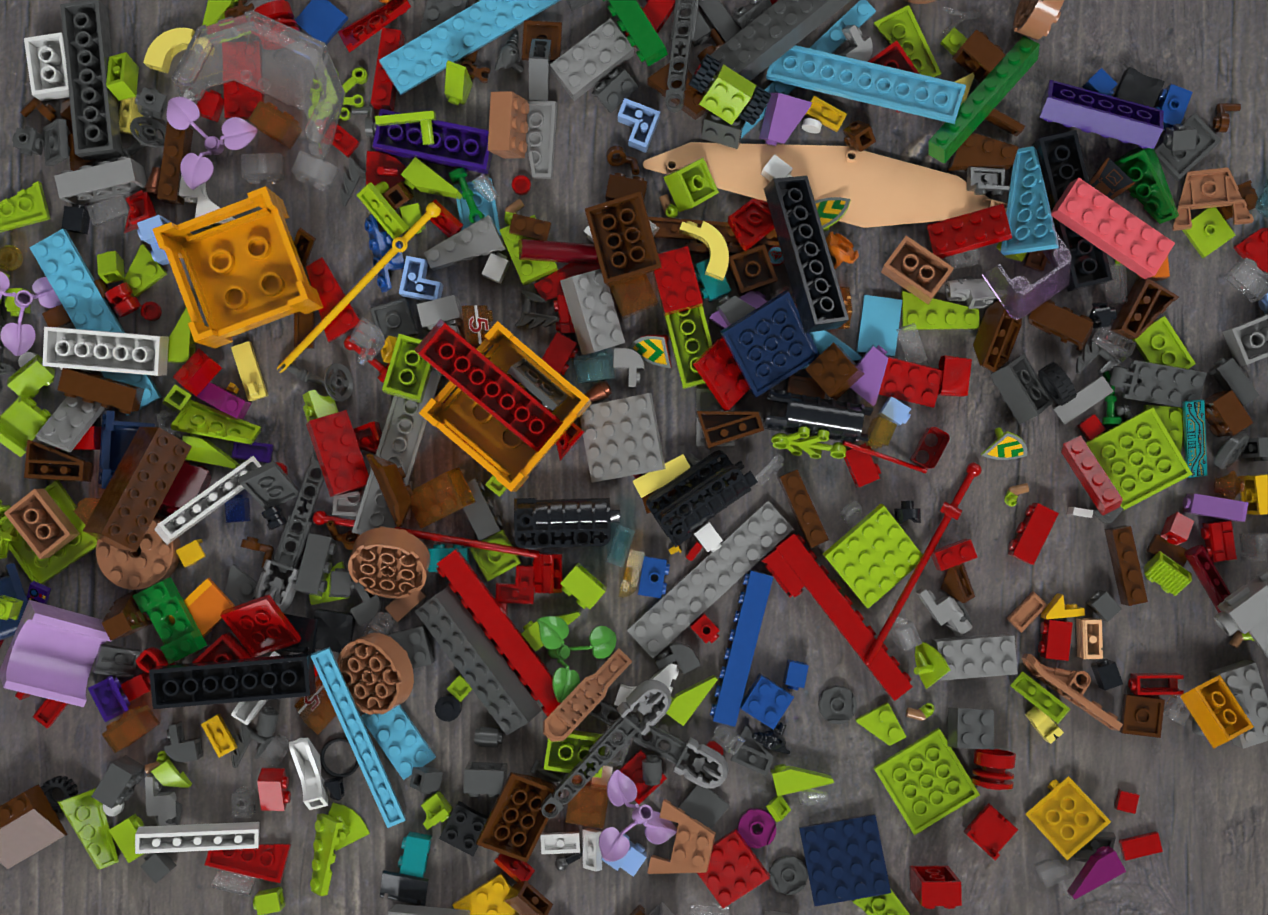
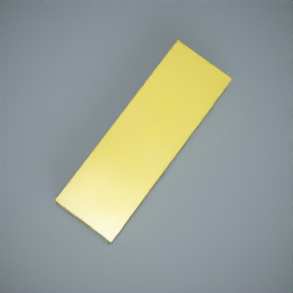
(654, 480)

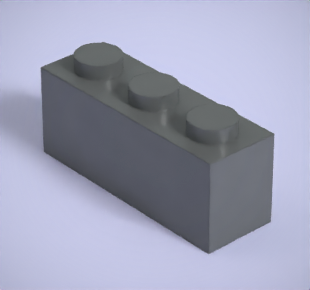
(481, 513)
(316, 565)

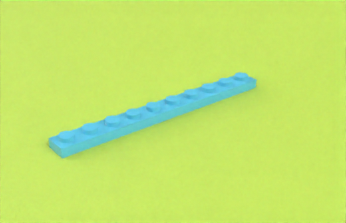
(827, 43)
(358, 737)

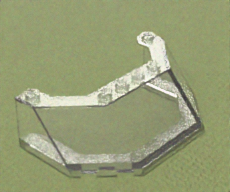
(271, 61)

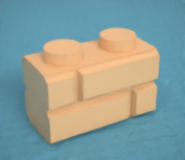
(1089, 638)

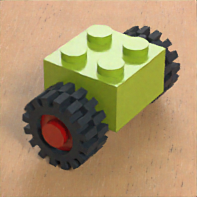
(728, 92)

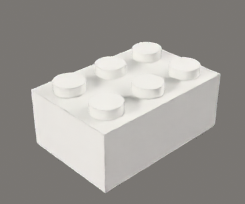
(47, 66)

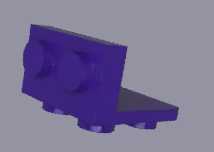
(109, 699)

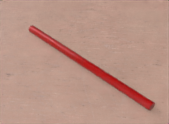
(883, 456)

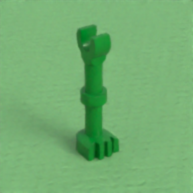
(459, 176)
(1110, 420)

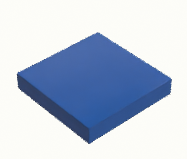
(321, 20)

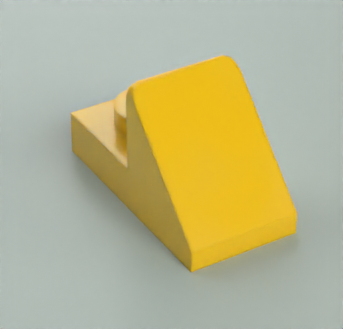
(1057, 609)

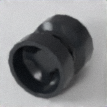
(274, 517)

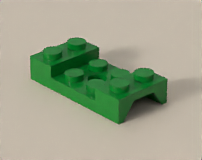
(178, 638)

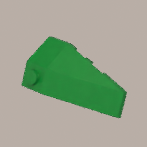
(1150, 183)

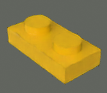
(826, 114)
(219, 735)

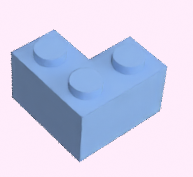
(642, 120)
(146, 234)
(414, 281)
(632, 860)

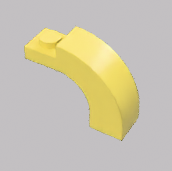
(166, 47)
(715, 243)

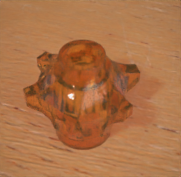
(1229, 485)

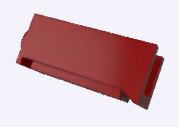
(783, 573)
(1172, 689)

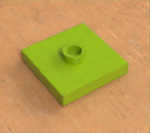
(1208, 231)
(493, 562)

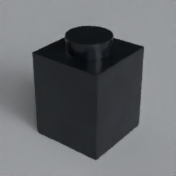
(76, 219)
(1107, 674)

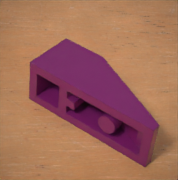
(225, 400)
(1098, 870)

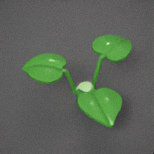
(553, 632)

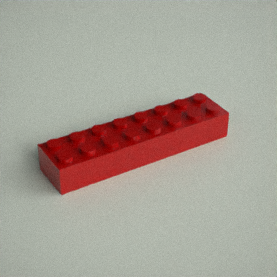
(488, 385)

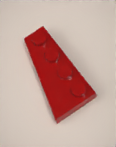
(373, 22)
(551, 285)
(330, 295)
(264, 862)

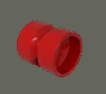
(123, 300)

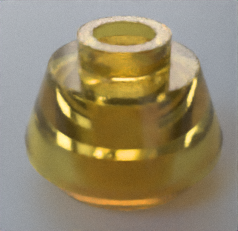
(10, 257)

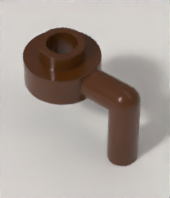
(711, 49)
(46, 110)
(1222, 121)
(617, 160)
(348, 539)
(253, 544)

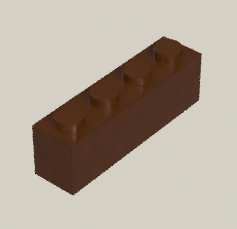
(176, 147)
(100, 389)
(803, 508)
(1126, 565)

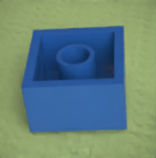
(766, 701)

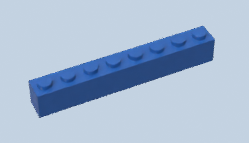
(742, 648)

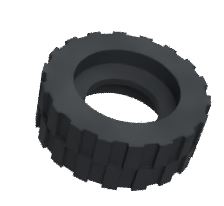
(1057, 383)

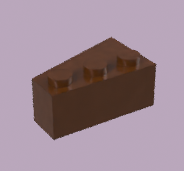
(692, 96)
(983, 152)
(1144, 305)
(1062, 323)
(723, 426)
(52, 464)
(125, 618)

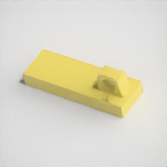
(249, 371)

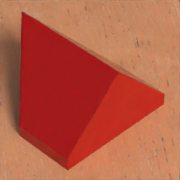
(139, 210)
(368, 436)
(568, 440)

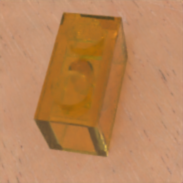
(880, 432)

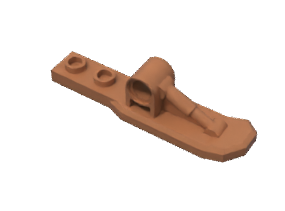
(1065, 684)
(584, 698)

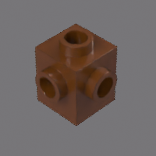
(859, 135)

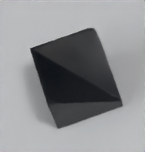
(335, 788)

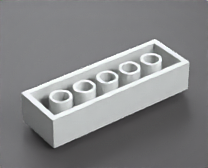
(105, 351)

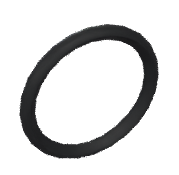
(323, 761)

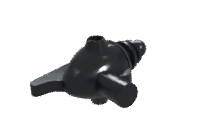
(773, 739)

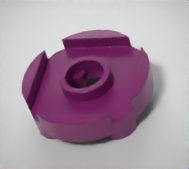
(767, 823)

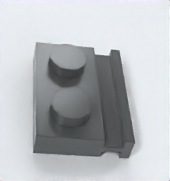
(116, 661)

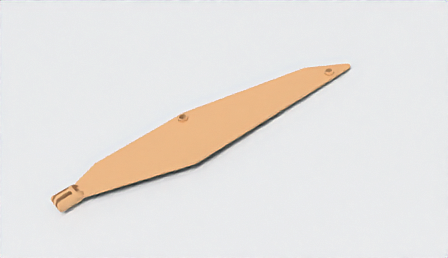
(879, 187)

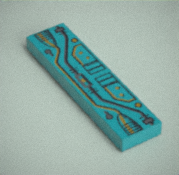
(1195, 437)

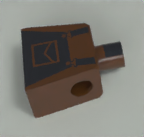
(1110, 179)

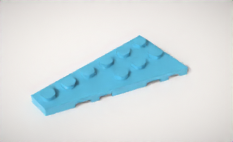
(1028, 207)

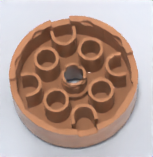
(1035, 17)
(389, 562)
(138, 570)
(376, 673)

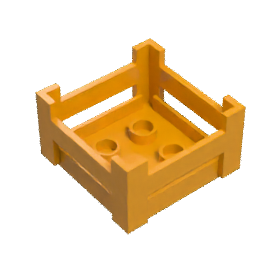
(240, 270)
(488, 434)

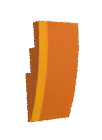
(206, 606)

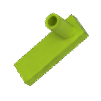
(425, 119)
(383, 212)
(1040, 697)

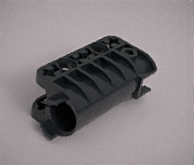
(840, 418)
(700, 497)
(563, 517)

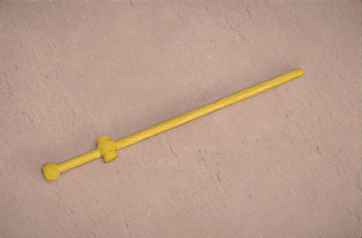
(432, 210)

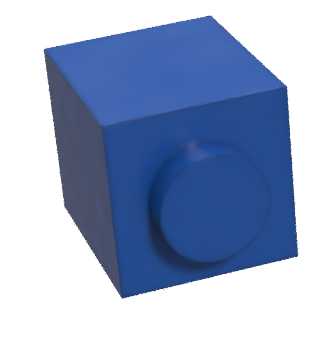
(1100, 83)
(795, 674)

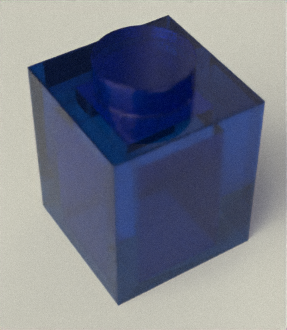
(237, 509)

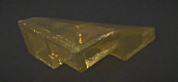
(631, 573)

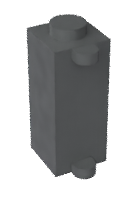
(1233, 378)

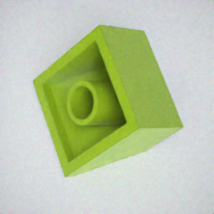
(691, 185)

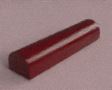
(557, 251)
(1207, 575)

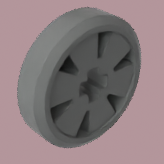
(1231, 450)

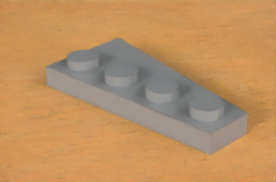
(541, 137)
(472, 241)
(349, 504)

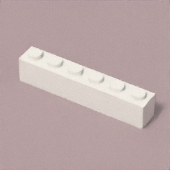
(204, 503)
(197, 837)

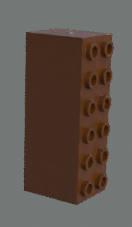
(137, 488)

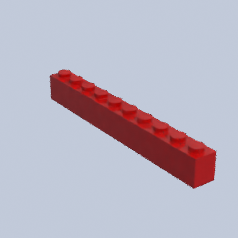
(842, 615)
(500, 628)

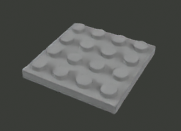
(622, 438)

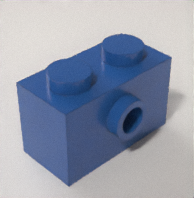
(1174, 104)
(652, 577)

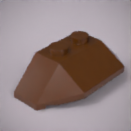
(996, 337)
(393, 487)

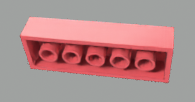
(1112, 228)

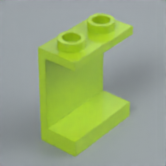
(21, 422)

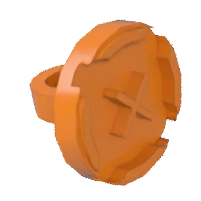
(841, 249)

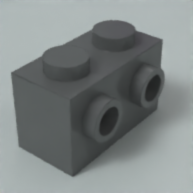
(1256, 448)

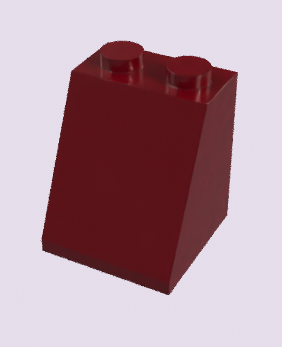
(185, 487)

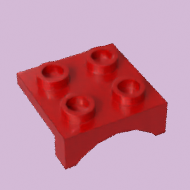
(990, 831)

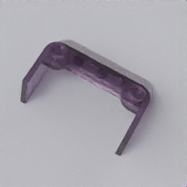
(1019, 295)

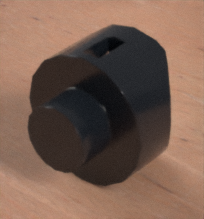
(1102, 314)
(907, 512)
(448, 708)

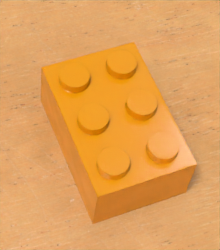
(1216, 711)

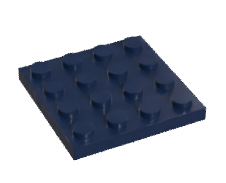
(770, 343)
(845, 860)

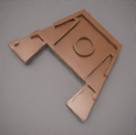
(1210, 190)
(691, 846)

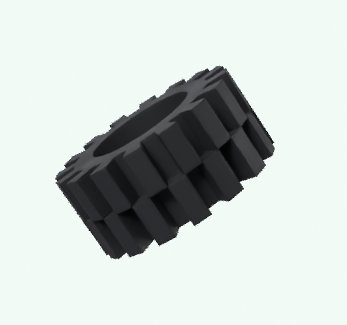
(62, 783)

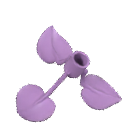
(199, 169)
(20, 337)
(658, 830)

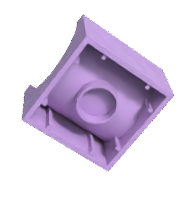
(52, 653)

